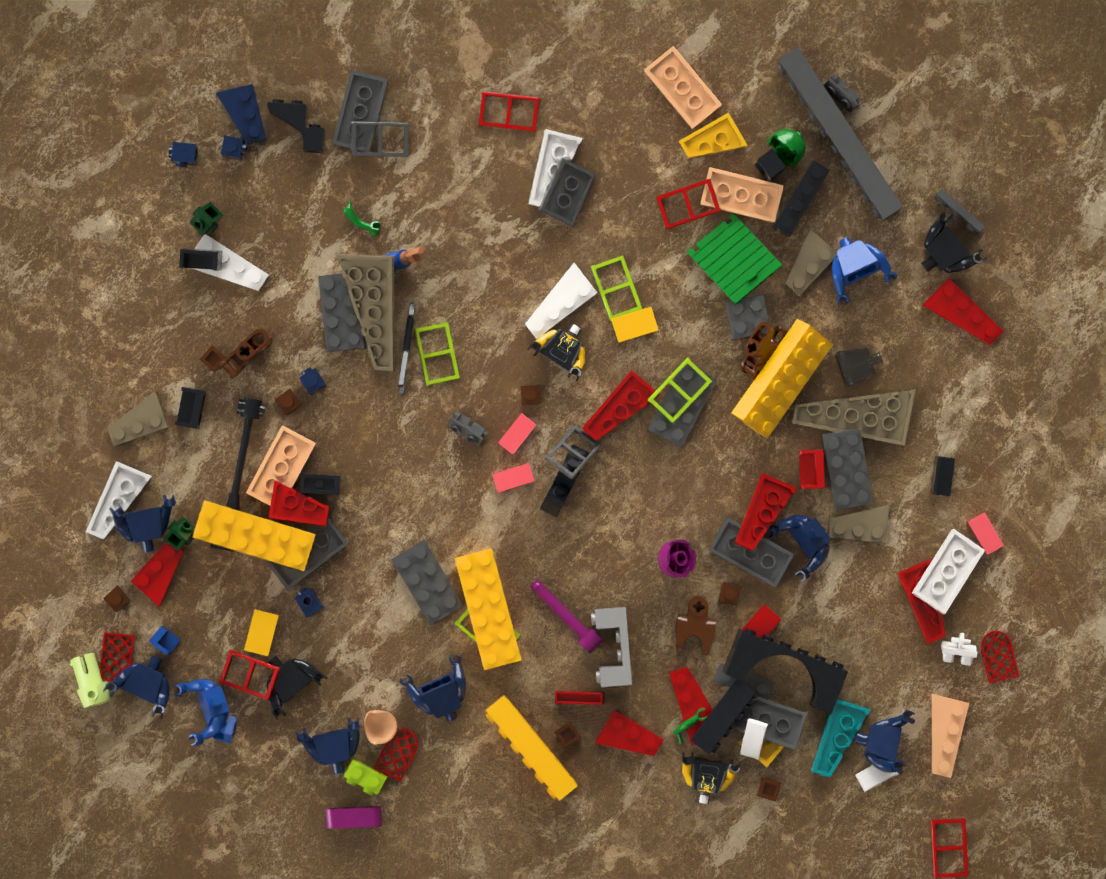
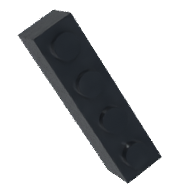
(801, 199)
(723, 716)

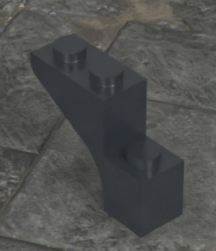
(296, 116)
(562, 484)

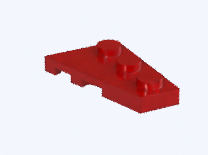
(295, 507)
(158, 573)
(628, 735)

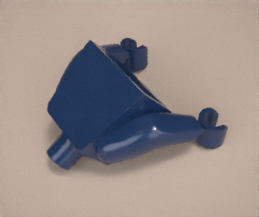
(144, 524)
(809, 536)
(145, 683)
(440, 695)
(883, 742)
(332, 746)

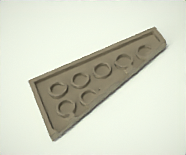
(372, 296)
(878, 415)

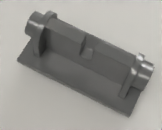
(847, 99)
(459, 424)

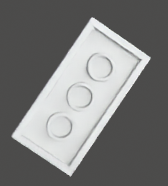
(948, 571)

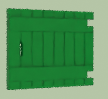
(734, 259)

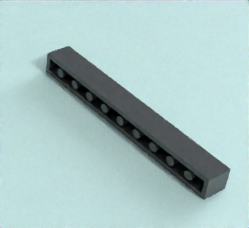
(839, 133)

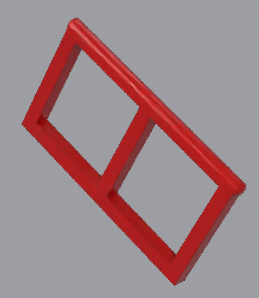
(510, 97)
(684, 190)
(250, 672)
(941, 848)

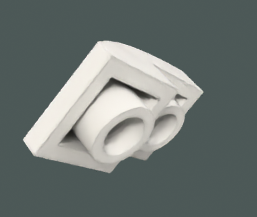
(753, 738)
(872, 777)

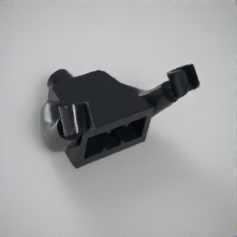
(946, 250)
(291, 679)

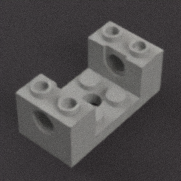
(616, 674)

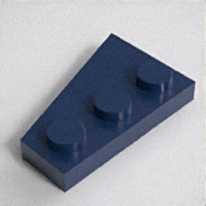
(244, 111)

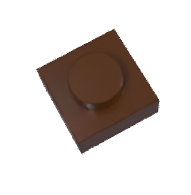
(212, 358)
(530, 395)
(288, 402)
(729, 594)
(117, 598)
(567, 734)
(768, 789)

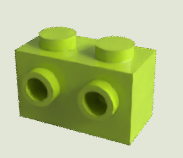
(365, 776)

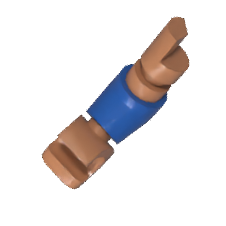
(404, 258)

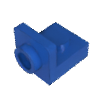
(227, 732)

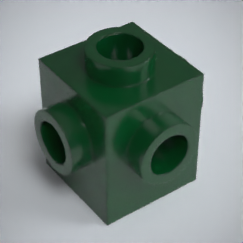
(206, 219)
(180, 533)

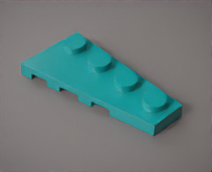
(837, 736)

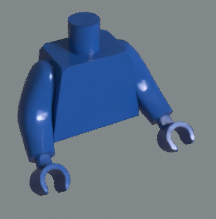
(856, 262)
(212, 704)

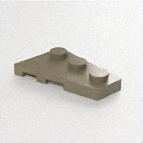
(810, 262)
(139, 421)
(861, 526)

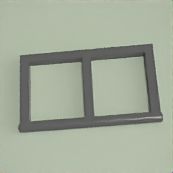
(379, 124)
(561, 443)

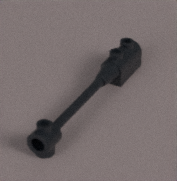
(251, 410)

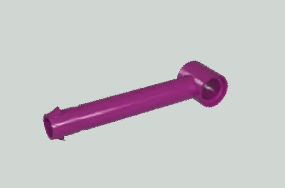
(588, 638)

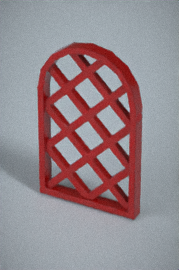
(989, 646)
(117, 649)
(388, 773)

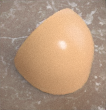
(379, 726)

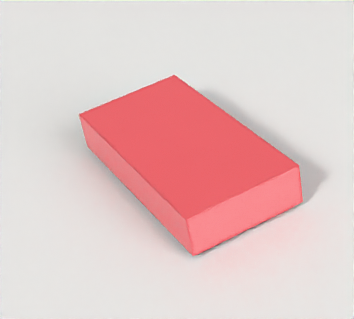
(517, 433)
(513, 477)
(985, 533)

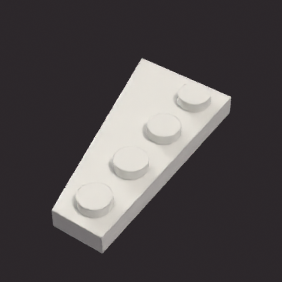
(553, 148)
(233, 266)
(564, 298)
(120, 489)

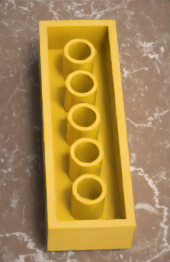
(782, 378)
(254, 535)
(488, 609)
(532, 748)

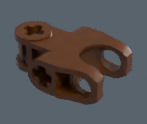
(760, 349)
(238, 356)
(695, 624)

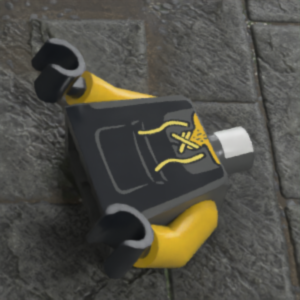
(562, 349)
(708, 775)

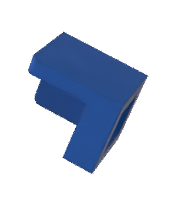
(164, 640)

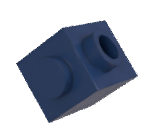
(233, 148)
(183, 154)
(312, 380)
(308, 601)

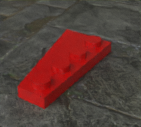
(961, 311)
(624, 402)
(765, 505)
(927, 617)
(689, 698)

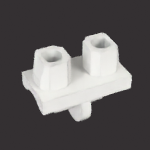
(960, 647)

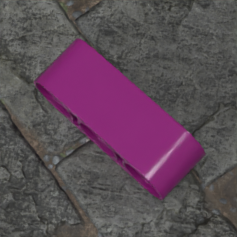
(353, 817)

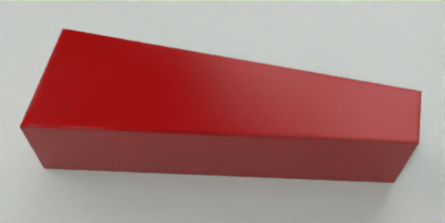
(576, 697)

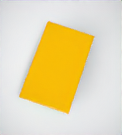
(634, 324)
(261, 632)

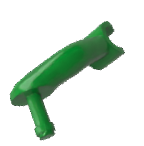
(373, 228)
(687, 724)

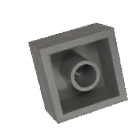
(746, 316)

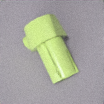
(90, 683)

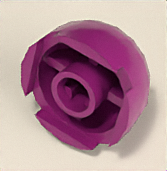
(676, 558)

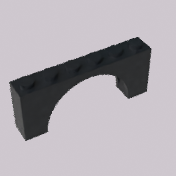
(750, 649)

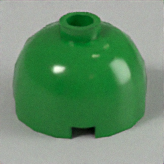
(788, 146)

